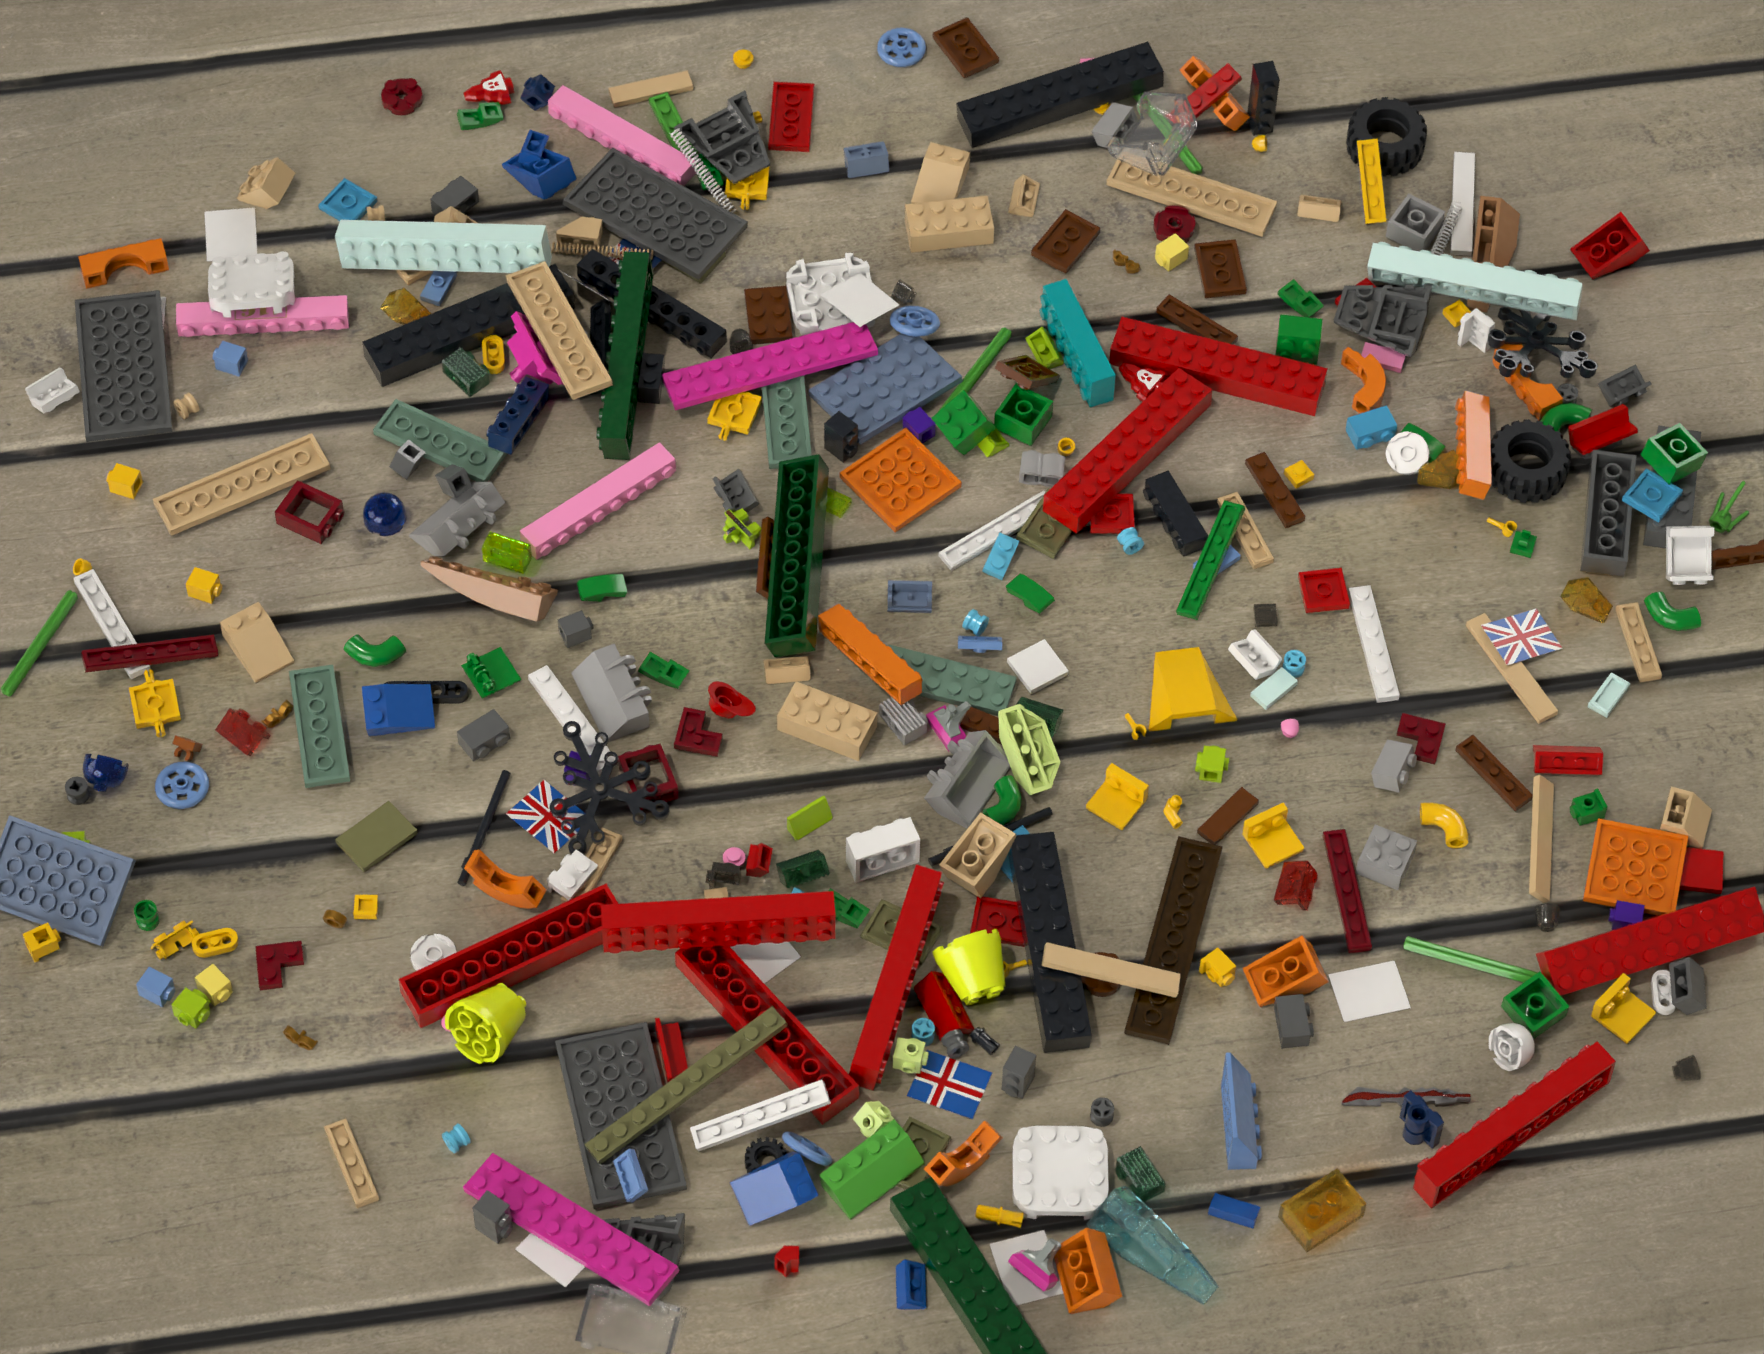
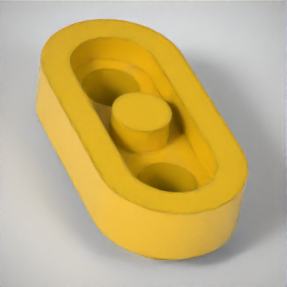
(493, 356)
(215, 942)

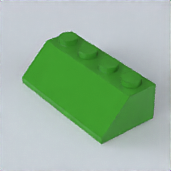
(871, 1169)

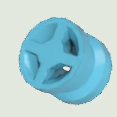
(1130, 540)
(975, 622)
(1297, 658)
(923, 1026)
(456, 1138)

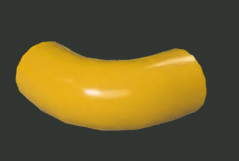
(1448, 819)

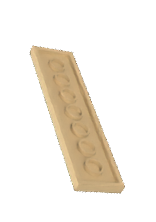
(1198, 195)
(559, 330)
(241, 484)

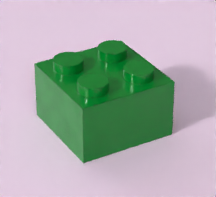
(1299, 338)
(1023, 414)
(963, 422)
(1674, 453)
(1535, 1005)

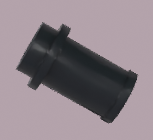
(984, 1040)

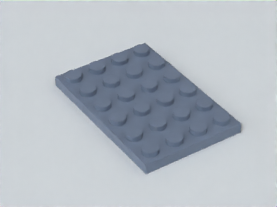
(886, 386)
(60, 880)

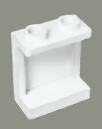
(1688, 554)

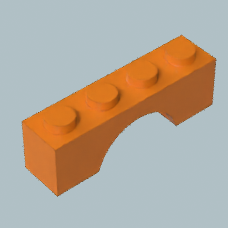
(1227, 107)
(145, 255)
(1536, 396)

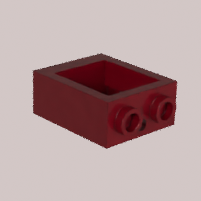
(294, 498)
(666, 791)

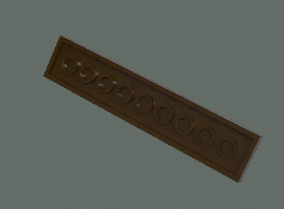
(1175, 936)

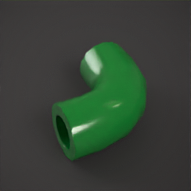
(1566, 414)
(1669, 616)
(374, 655)
(1009, 801)

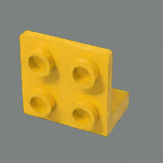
(1118, 797)
(1272, 836)
(1622, 1011)

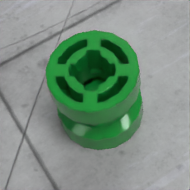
(146, 915)

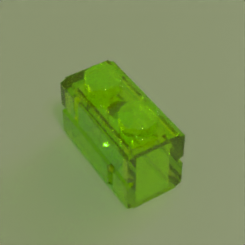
(506, 552)

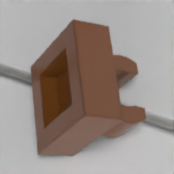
(186, 744)

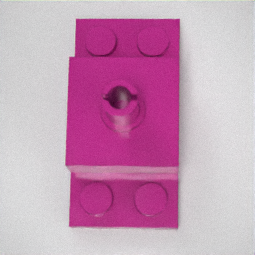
(530, 353)

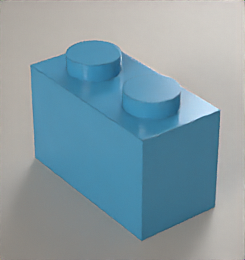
(1371, 427)

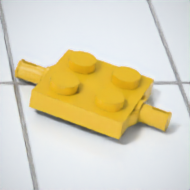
(749, 188)
(734, 413)
(154, 703)

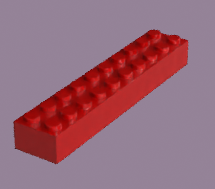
(1221, 365)
(1127, 450)
(718, 922)
(1653, 941)
(507, 956)
(896, 977)
(743, 997)
(1513, 1124)

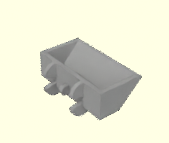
(458, 518)
(612, 693)
(968, 778)

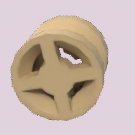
(376, 214)
(186, 405)

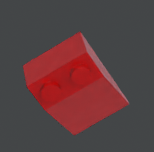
(1610, 247)

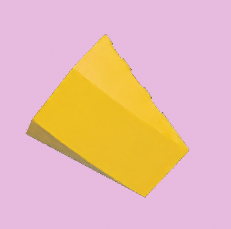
(1185, 689)

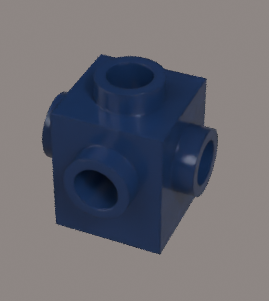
(537, 92)

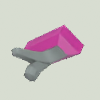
(946, 722)
(1038, 1264)

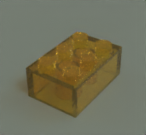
(1322, 1210)

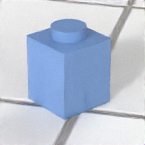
(230, 358)
(156, 987)

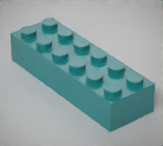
(1077, 343)

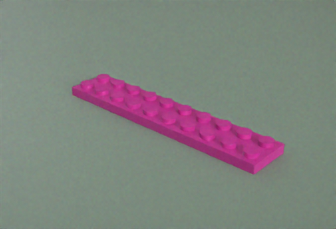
(769, 364)
(574, 1230)

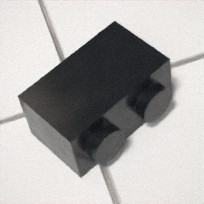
(650, 378)
(841, 436)

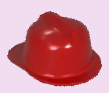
(728, 702)

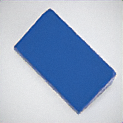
(533, 147)
(1233, 1210)
(910, 1285)

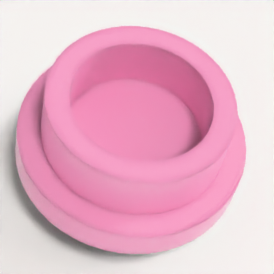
(735, 856)

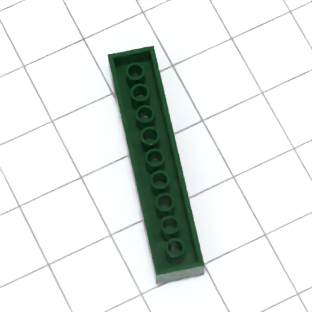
(626, 354)
(797, 556)
(962, 1271)

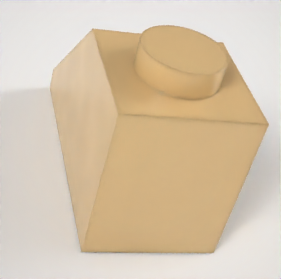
(581, 231)

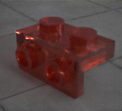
(242, 731)
(1296, 884)

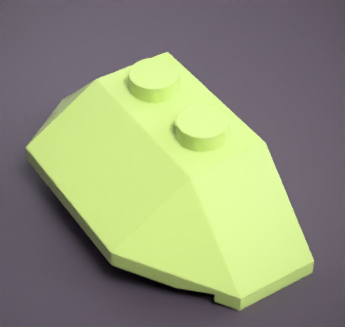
(1028, 748)

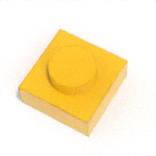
(1455, 312)
(1299, 474)
(365, 907)

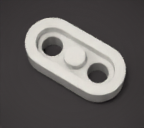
(1662, 994)

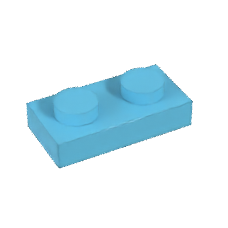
(1000, 556)

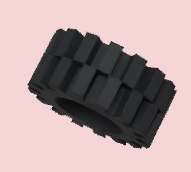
(760, 1148)

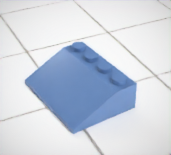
(1239, 1116)

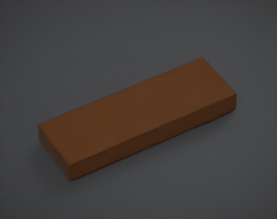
(1227, 816)

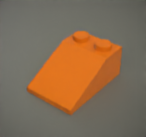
(1286, 972)

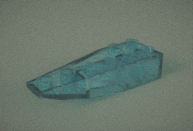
(1150, 1244)

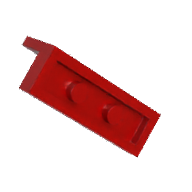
(1601, 430)
(1568, 759)
(942, 1004)
(671, 1049)

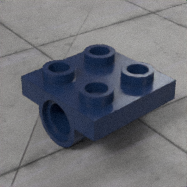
(1420, 1121)

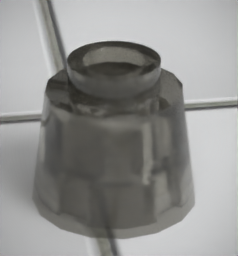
(903, 293)
(740, 341)
(1547, 916)
(1686, 1069)

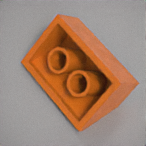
(1087, 1272)

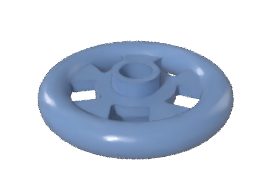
(899, 60)
(914, 321)
(181, 769)
(807, 1148)

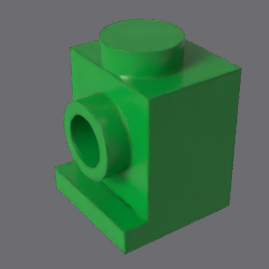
(1588, 808)

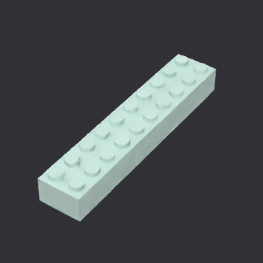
(441, 246)
(1475, 280)

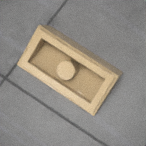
(1024, 196)
(1319, 208)
(787, 669)

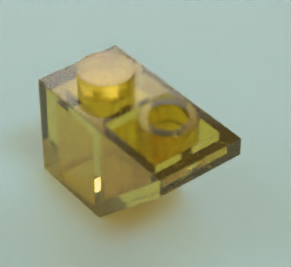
(403, 307)
(1440, 472)
(1586, 599)

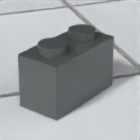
(458, 194)
(483, 735)
(1687, 986)
(1292, 1021)
(1018, 1072)
(492, 1217)

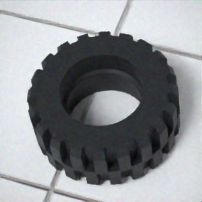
(1390, 117)
(1531, 439)

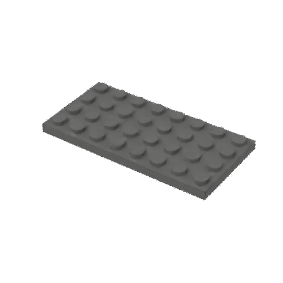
(655, 213)
(123, 366)
(603, 1081)

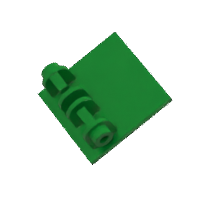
(490, 672)

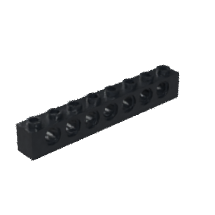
(664, 310)

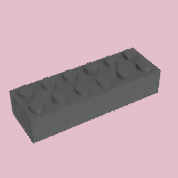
(1680, 513)
(1606, 515)

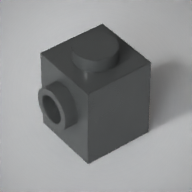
(407, 459)
(453, 480)
(575, 628)

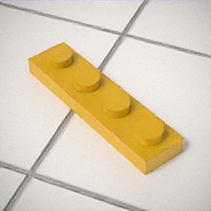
(1371, 181)

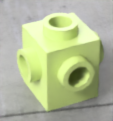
(910, 1055)
(872, 1117)

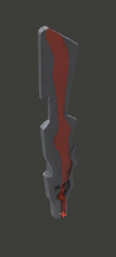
(1373, 1097)

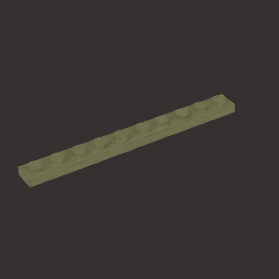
(685, 1085)

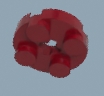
(402, 86)
(1171, 214)

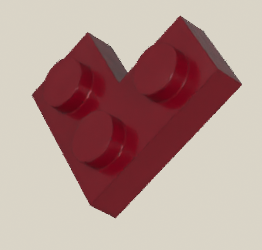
(1426, 732)
(691, 736)
(274, 957)

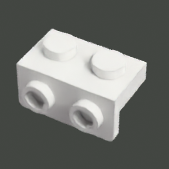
(1476, 329)
(51, 391)
(1256, 655)
(572, 875)

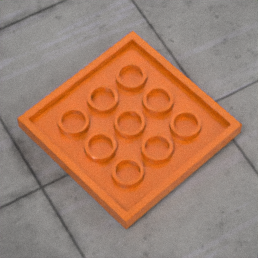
(900, 479)
(1635, 866)

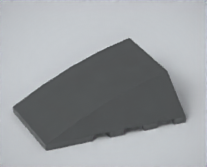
(729, 139)
(1385, 314)
(659, 1234)

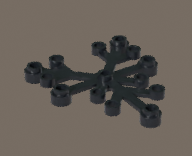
(1537, 339)
(588, 764)

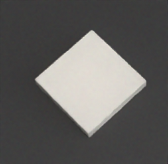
(1037, 666)

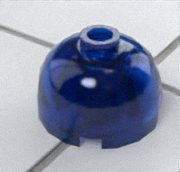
(384, 514)
(104, 772)

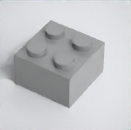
(1415, 223)
(1386, 857)

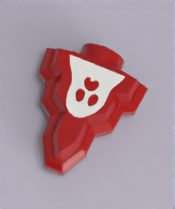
(491, 89)
(1143, 380)

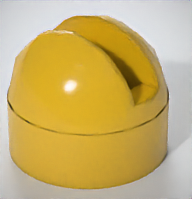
(1259, 143)
(1064, 443)
(81, 566)

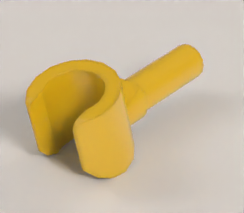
(1509, 524)
(1135, 727)
(1008, 967)

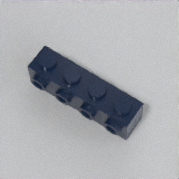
(518, 415)

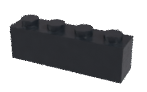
(1263, 98)
(1175, 512)

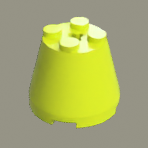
(973, 965)
(486, 1022)

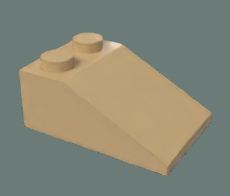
(941, 174)
(256, 642)
(978, 855)

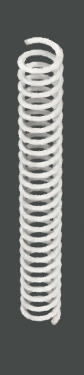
(712, 190)
(1442, 229)

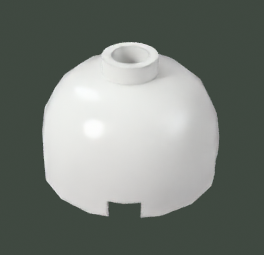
(1511, 1045)

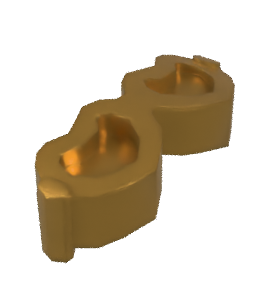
(1122, 260)
(277, 716)
(299, 1039)

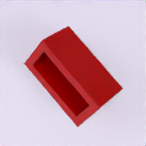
(758, 860)
(787, 1260)

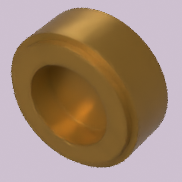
(334, 919)

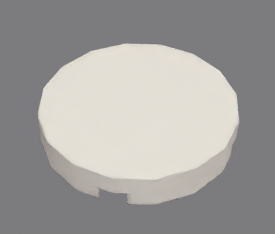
(1407, 453)
(430, 950)

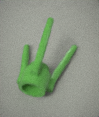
(1722, 519)

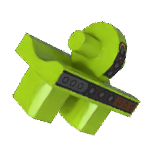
(737, 531)

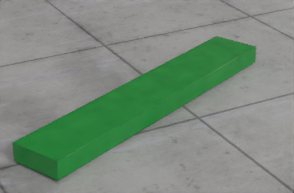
(1210, 560)

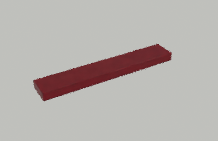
(149, 653)
(1347, 891)

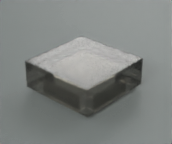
(1265, 615)

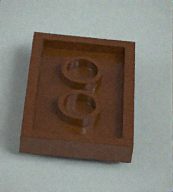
(965, 47)
(1065, 241)
(1220, 268)
(768, 314)
(1026, 372)

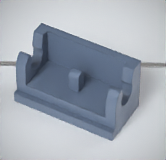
(866, 159)
(910, 596)

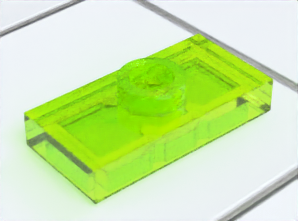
(837, 503)

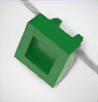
(1523, 543)

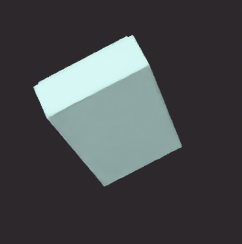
(1273, 688)
(1608, 695)

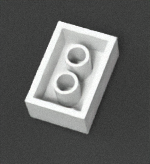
(882, 849)

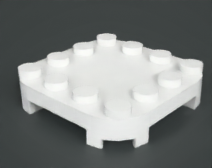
(809, 280)
(251, 282)
(1060, 1171)

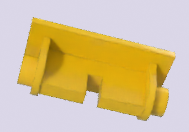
(166, 943)

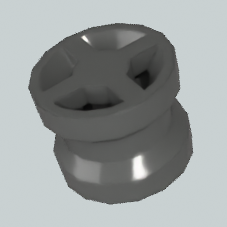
(1570, 391)
(77, 796)
(955, 1044)
(1102, 1106)

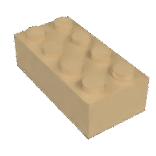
(949, 224)
(827, 721)

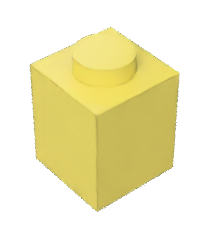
(1171, 252)
(214, 984)

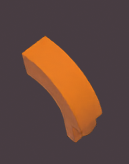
(1371, 374)
(502, 886)
(960, 1163)

